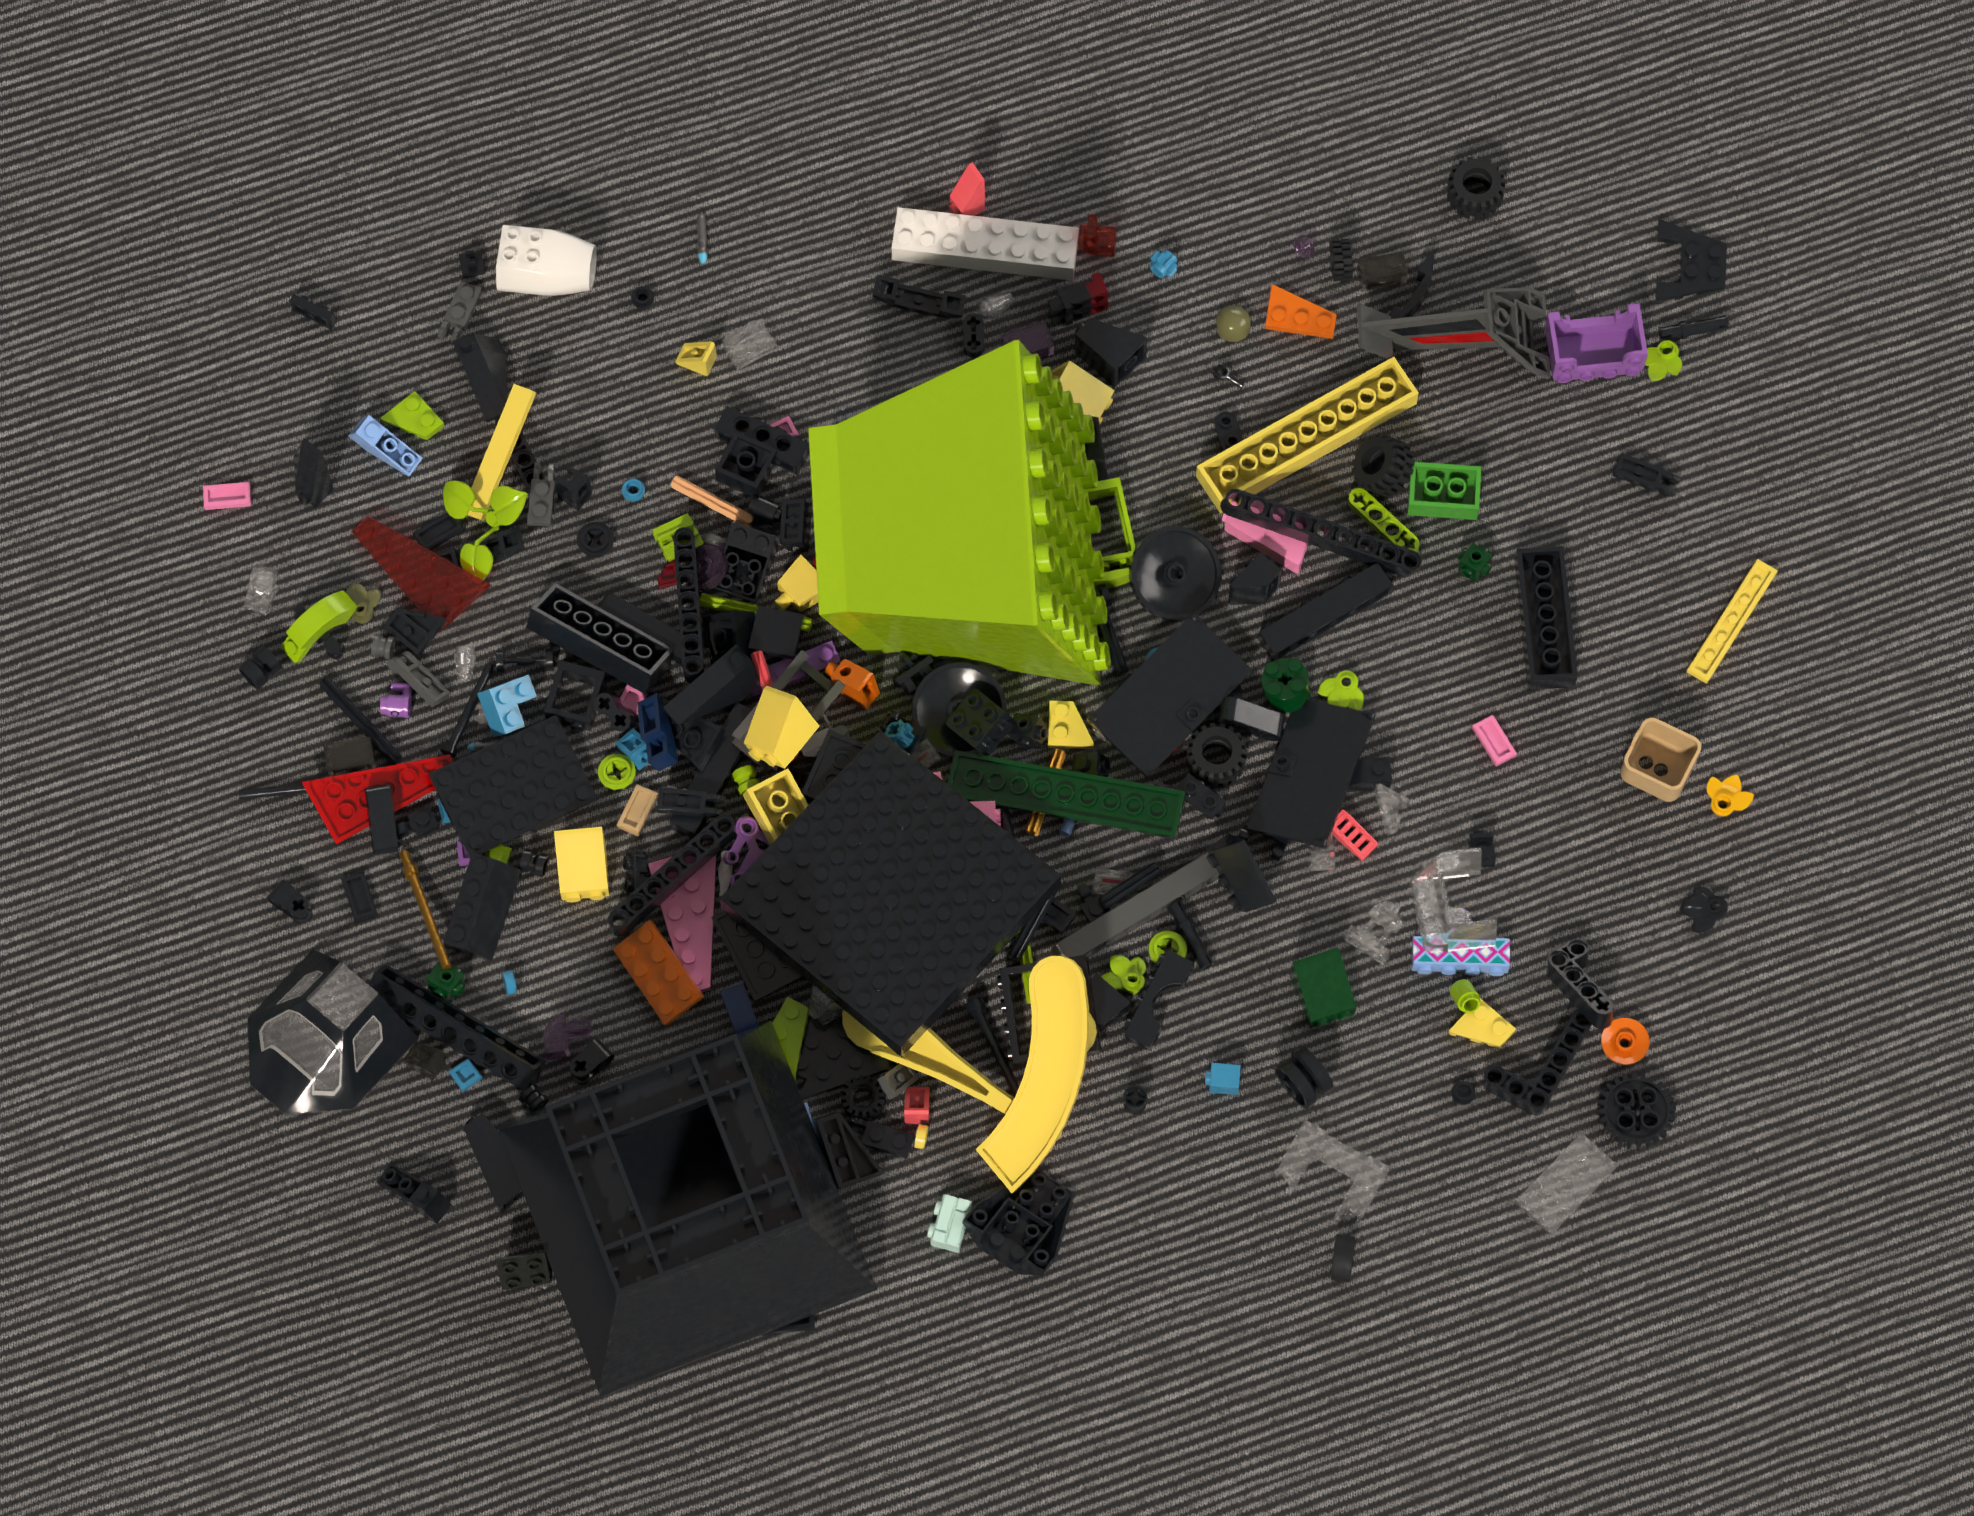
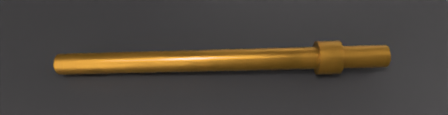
(411, 873)

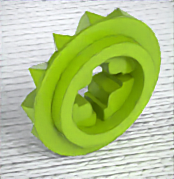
(622, 763)
(1162, 939)

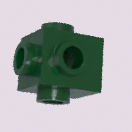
(1475, 562)
(446, 982)

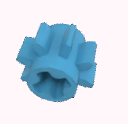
(1163, 264)
(900, 733)

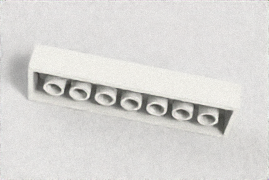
(985, 243)

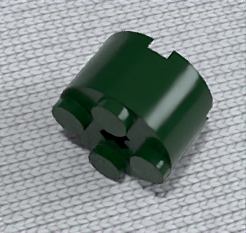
(1286, 684)

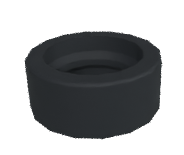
(1342, 1258)

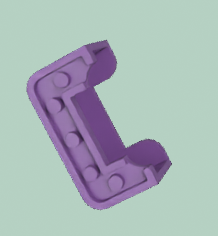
(1596, 345)

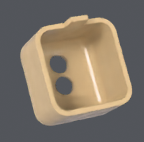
(1666, 747)

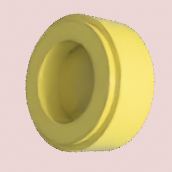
(921, 1136)

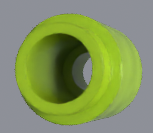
(1465, 996)

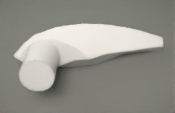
(724, 874)

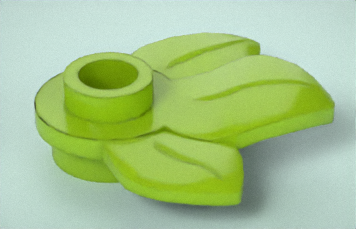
(1662, 364)
(1342, 695)
(1124, 971)

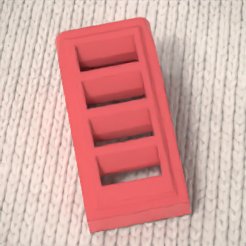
(1357, 829)

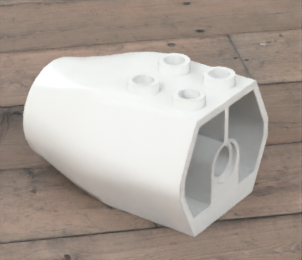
(544, 262)

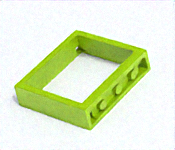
(1109, 488)

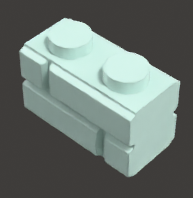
(949, 1229)

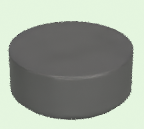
(715, 540)

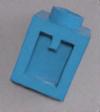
(634, 748)

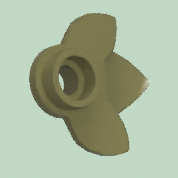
(364, 600)

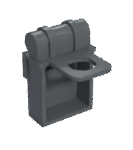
(812, 747)

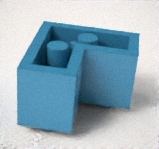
(501, 704)

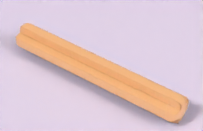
(711, 500)

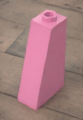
(1276, 546)

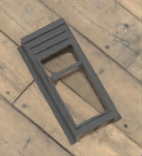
(832, 691)

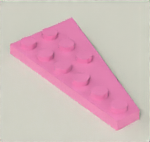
(690, 921)

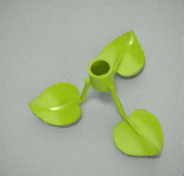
(506, 506)

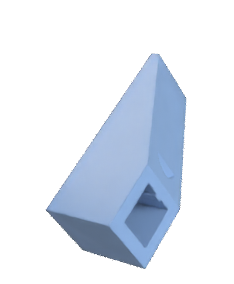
(384, 445)

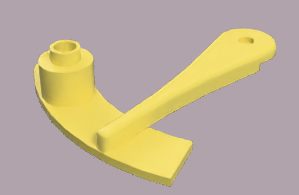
(1051, 1079)

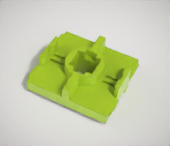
(665, 533)

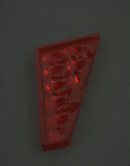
(425, 577)

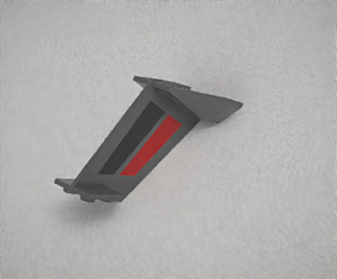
(1502, 323)

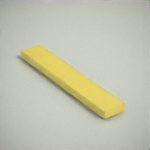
(501, 447)
(1732, 621)

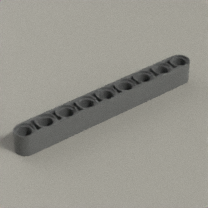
(1138, 909)

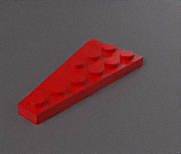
(342, 797)

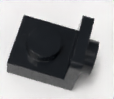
(1483, 839)

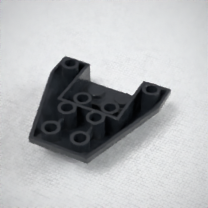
(1022, 1226)

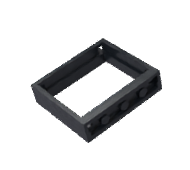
(1007, 1007)

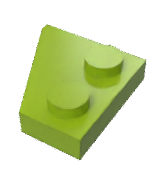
(414, 417)

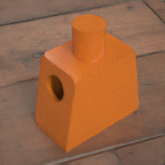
(858, 682)

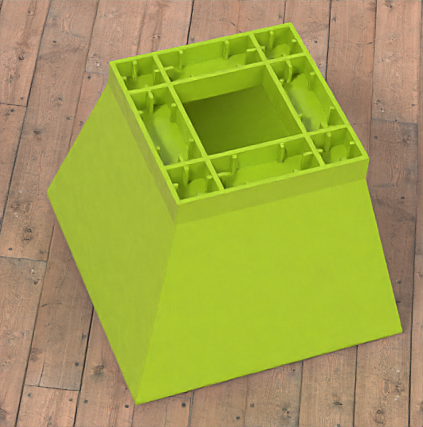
(965, 522)

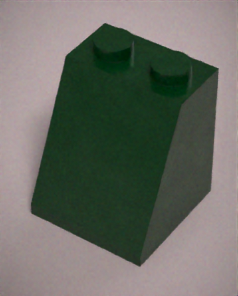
(1323, 988)

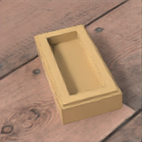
(637, 810)

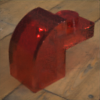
(1096, 238)

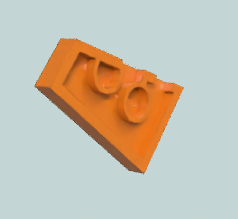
(1298, 315)

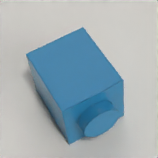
(1223, 1078)

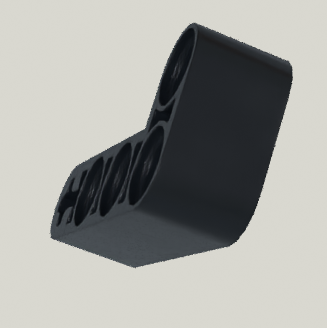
(1566, 971)

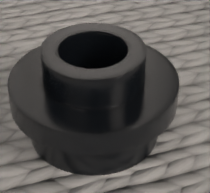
(639, 292)

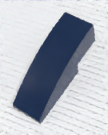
(656, 733)
(738, 1008)

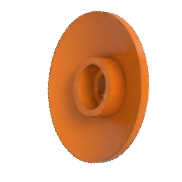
(1627, 1030)

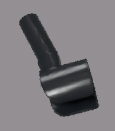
(1226, 374)

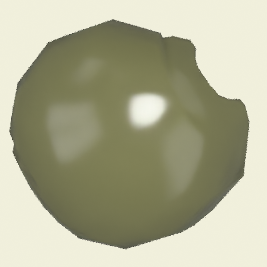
(1233, 323)

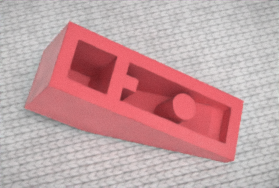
(969, 193)

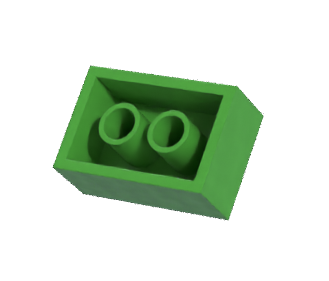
(1444, 491)

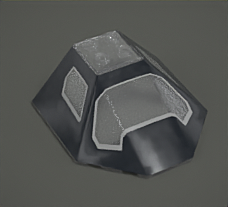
(323, 1039)

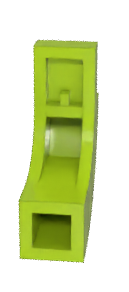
(314, 622)

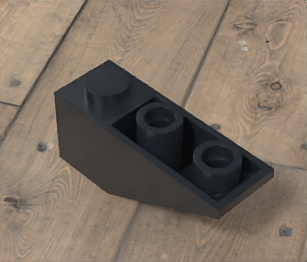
(414, 1193)

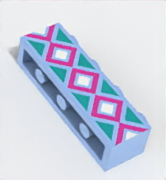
(1471, 961)

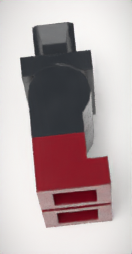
(1079, 301)

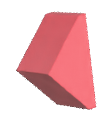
(917, 1105)

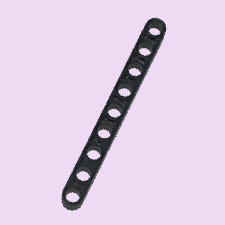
(1309, 534)

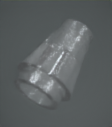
(994, 305)
(464, 662)

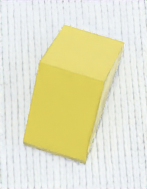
(697, 356)

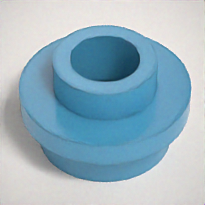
(633, 484)

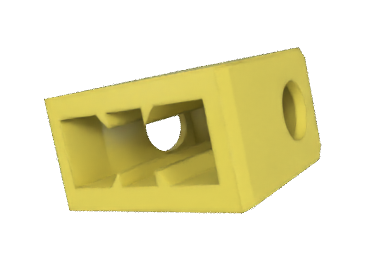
(798, 586)

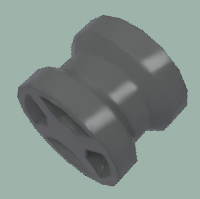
(383, 646)

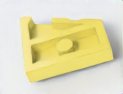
(1067, 727)
(1484, 1026)

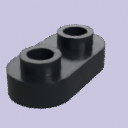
(1227, 432)

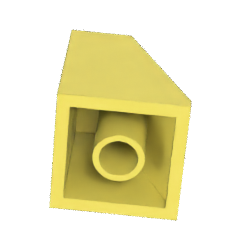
(1085, 389)
(779, 728)
(582, 864)

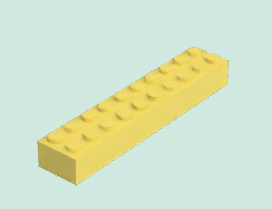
(1309, 432)

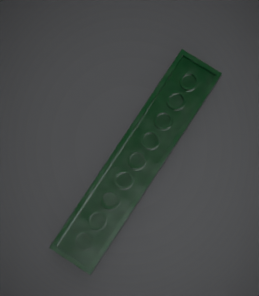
(1067, 794)

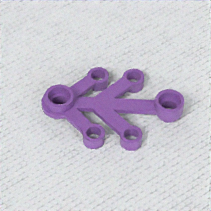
(750, 838)

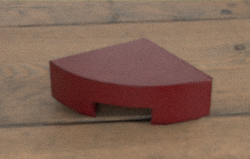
(667, 576)

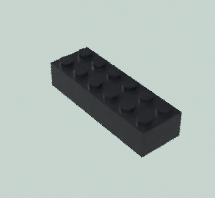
(1545, 618)
(600, 638)

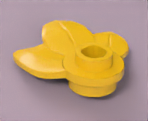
(1729, 793)

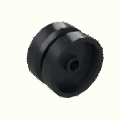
(1304, 1077)

